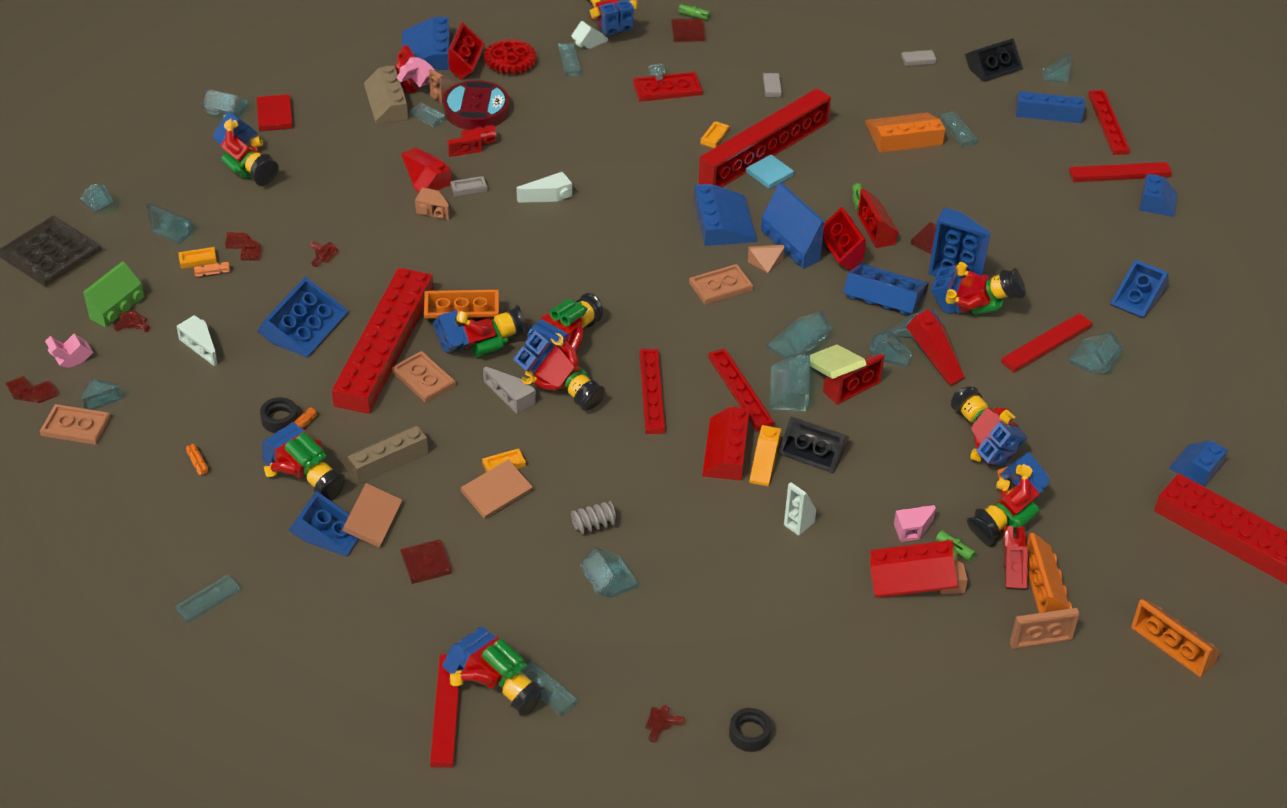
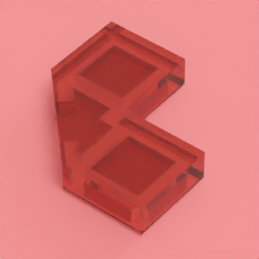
(240, 240)
(21, 390)

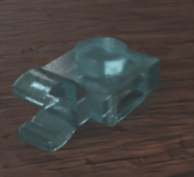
(657, 70)

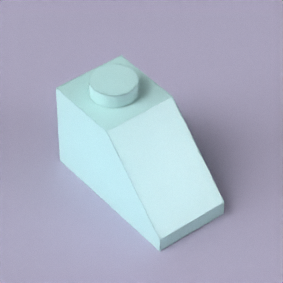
(588, 36)

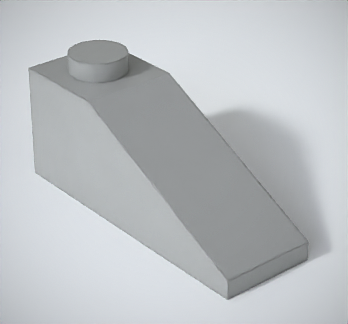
(510, 389)

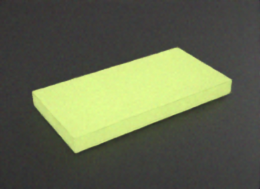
(836, 361)

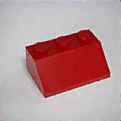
(464, 51)
(875, 220)
(844, 239)
(855, 382)

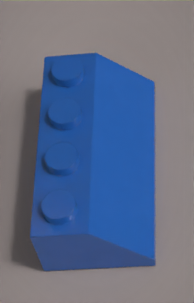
(1050, 107)

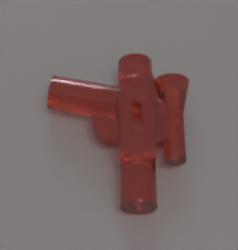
(323, 253)
(132, 320)
(661, 720)

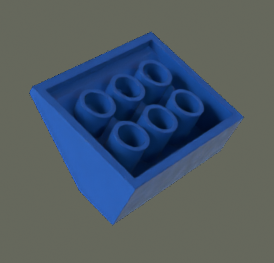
(430, 41)
(722, 216)
(795, 226)
(958, 241)
(884, 288)
(302, 319)

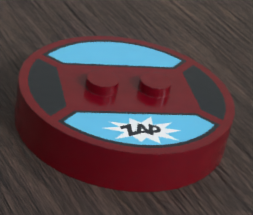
(476, 104)

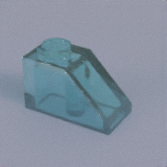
(890, 346)

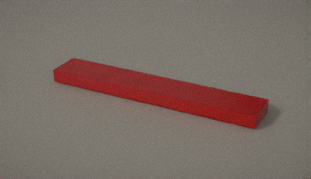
(1108, 122)
(1119, 171)
(1046, 342)
(740, 388)
(652, 391)
(444, 719)

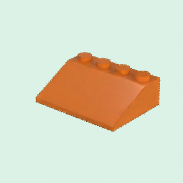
(906, 132)

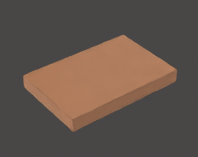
(720, 284)
(423, 376)
(75, 424)
(496, 489)
(372, 515)
(1044, 628)

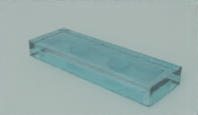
(569, 59)
(958, 129)
(207, 598)
(554, 694)

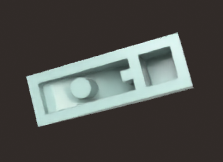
(546, 189)
(196, 336)
(799, 510)

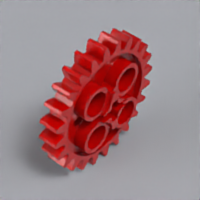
(510, 56)

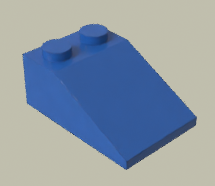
(1140, 289)
(322, 525)

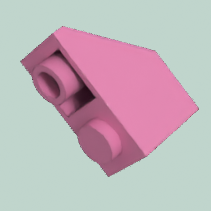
(913, 522)

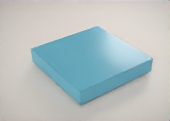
(770, 171)

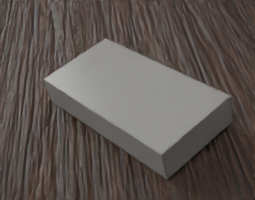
(918, 58)
(772, 85)
(468, 186)

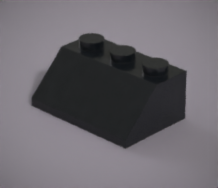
(994, 60)
(813, 444)

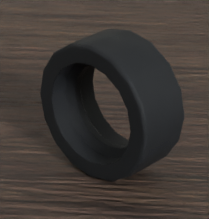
(275, 405)
(755, 716)

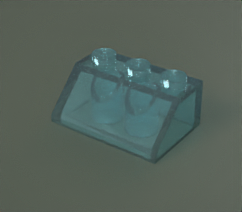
(801, 335)
(790, 383)

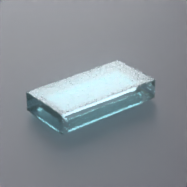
(428, 114)

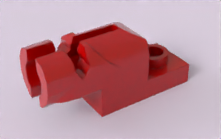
(403, 57)
(471, 141)
(1015, 557)

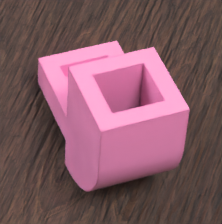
(417, 70)
(70, 353)

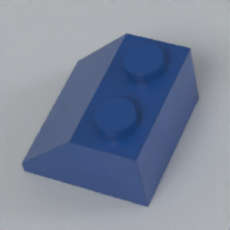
(1158, 196)
(1200, 461)

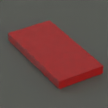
(669, 87)

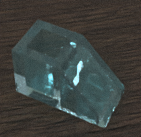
(96, 197)

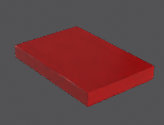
(274, 112)

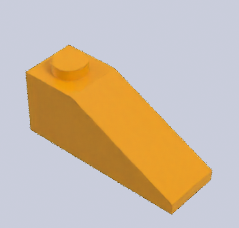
(765, 455)

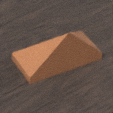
(765, 256)

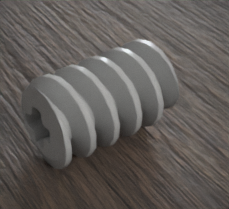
(595, 516)

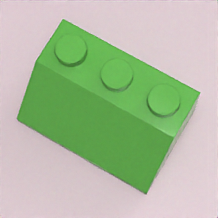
(113, 295)

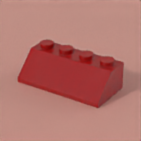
(726, 444)
(914, 568)

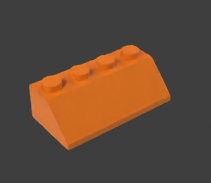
(477, 303)
(1045, 576)
(1174, 638)

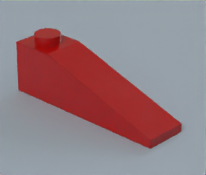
(426, 170)
(935, 342)

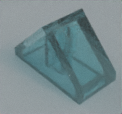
(1058, 70)
(100, 394)

